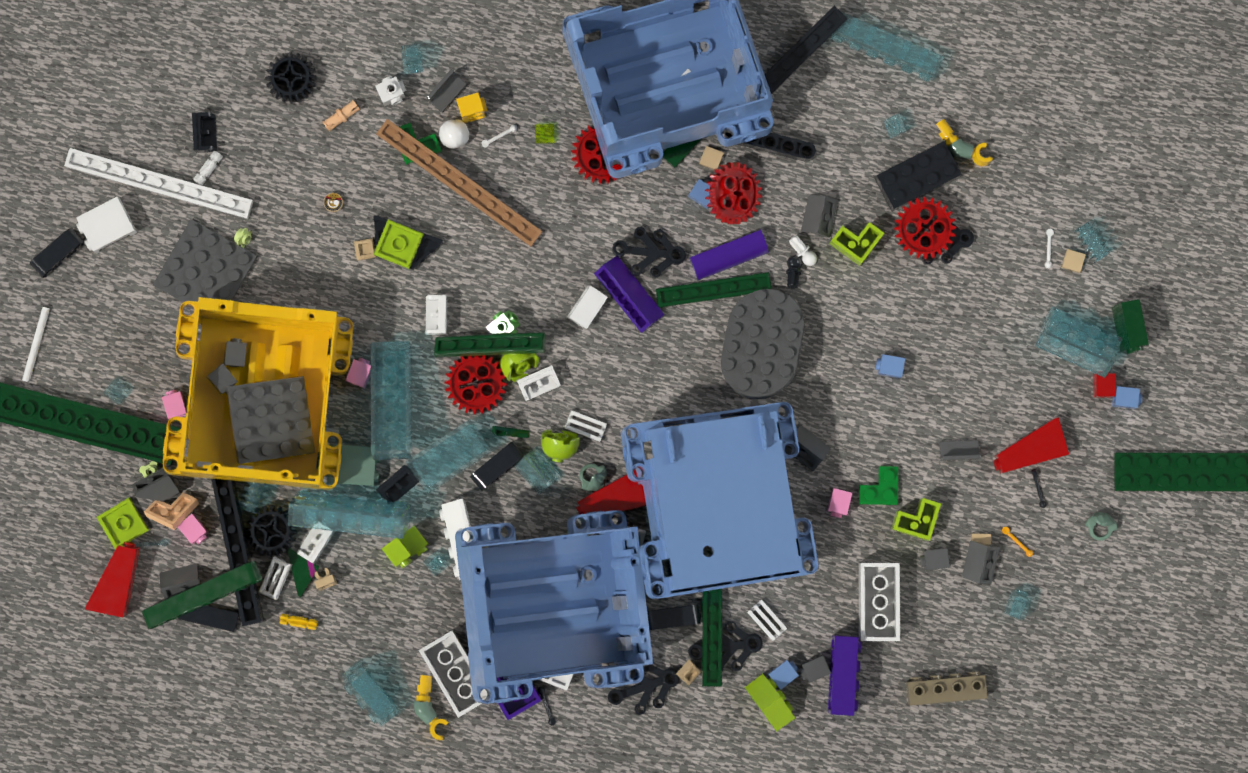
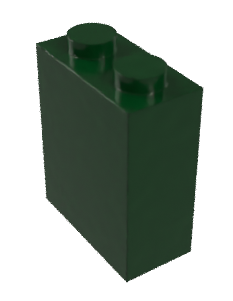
(1130, 326)

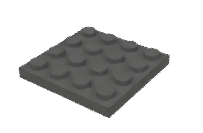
(204, 266)
(270, 420)

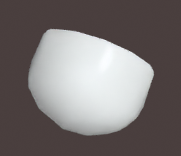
(454, 133)

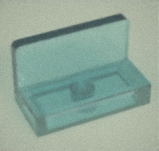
(537, 470)

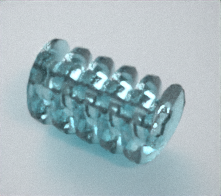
(1093, 241)
(253, 496)

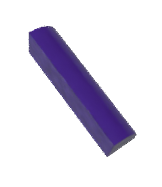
(729, 255)
(629, 294)

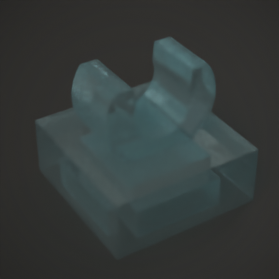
(895, 125)
(436, 563)

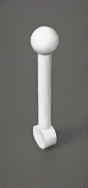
(513, 128)
(1048, 264)

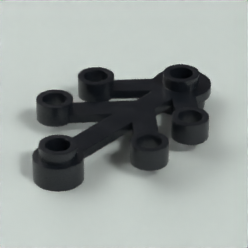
(959, 243)
(652, 252)
(730, 646)
(647, 686)

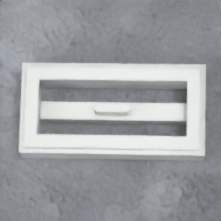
(570, 420)
(275, 596)
(778, 632)

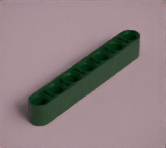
(202, 595)

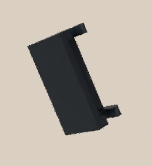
(204, 132)
(398, 484)

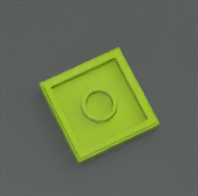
(398, 244)
(122, 523)

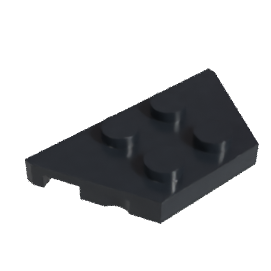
(425, 249)

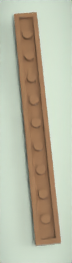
(458, 182)

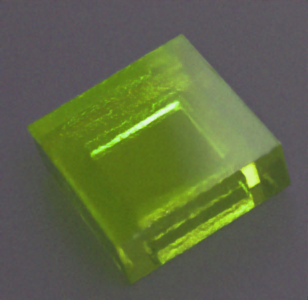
(544, 133)

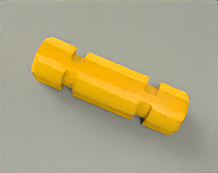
(298, 621)

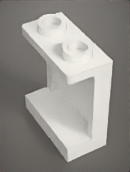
(105, 224)

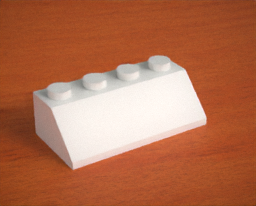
(455, 517)

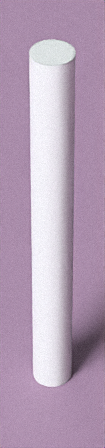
(36, 344)

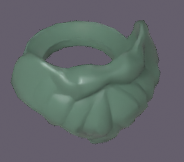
(597, 481)
(1104, 520)

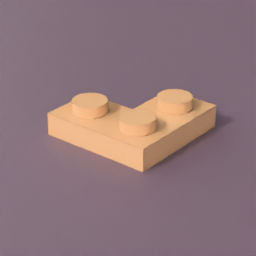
(172, 514)

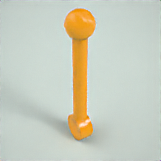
(1005, 530)

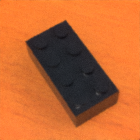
(918, 176)

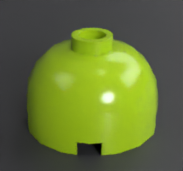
(515, 365)
(559, 445)

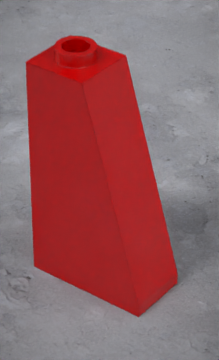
(1038, 446)
(618, 495)
(116, 583)

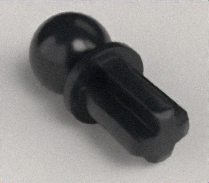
(794, 264)

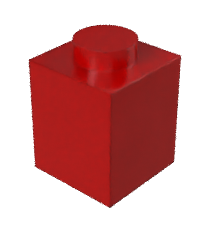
(1105, 386)

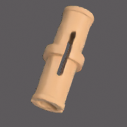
(341, 115)

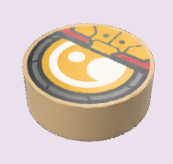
(333, 202)

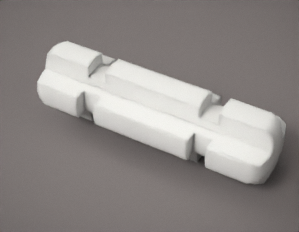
(207, 168)

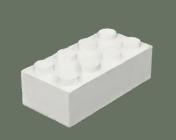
(879, 601)
(451, 669)

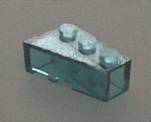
(369, 694)

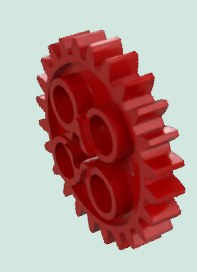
(585, 156)
(733, 193)
(937, 240)
(479, 400)

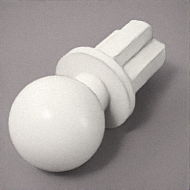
(808, 257)

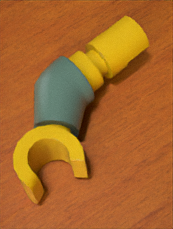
(962, 149)
(423, 706)

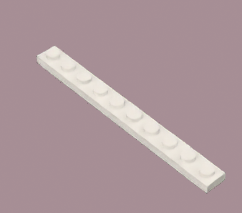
(158, 183)

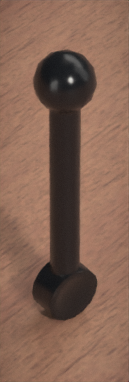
(1042, 504)
(541, 690)

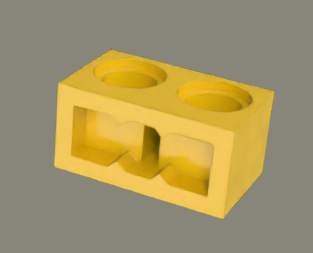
(472, 107)

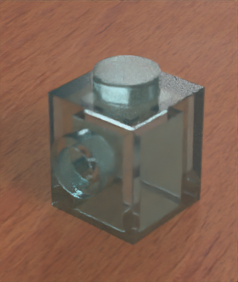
(412, 58)
(1017, 605)

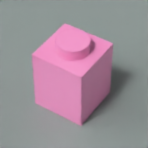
(359, 372)
(174, 404)
(839, 503)
(193, 529)

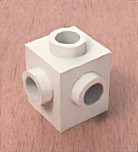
(393, 97)

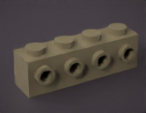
(946, 689)

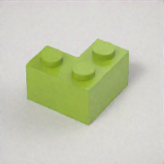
(856, 247)
(921, 524)
(402, 550)
(771, 701)

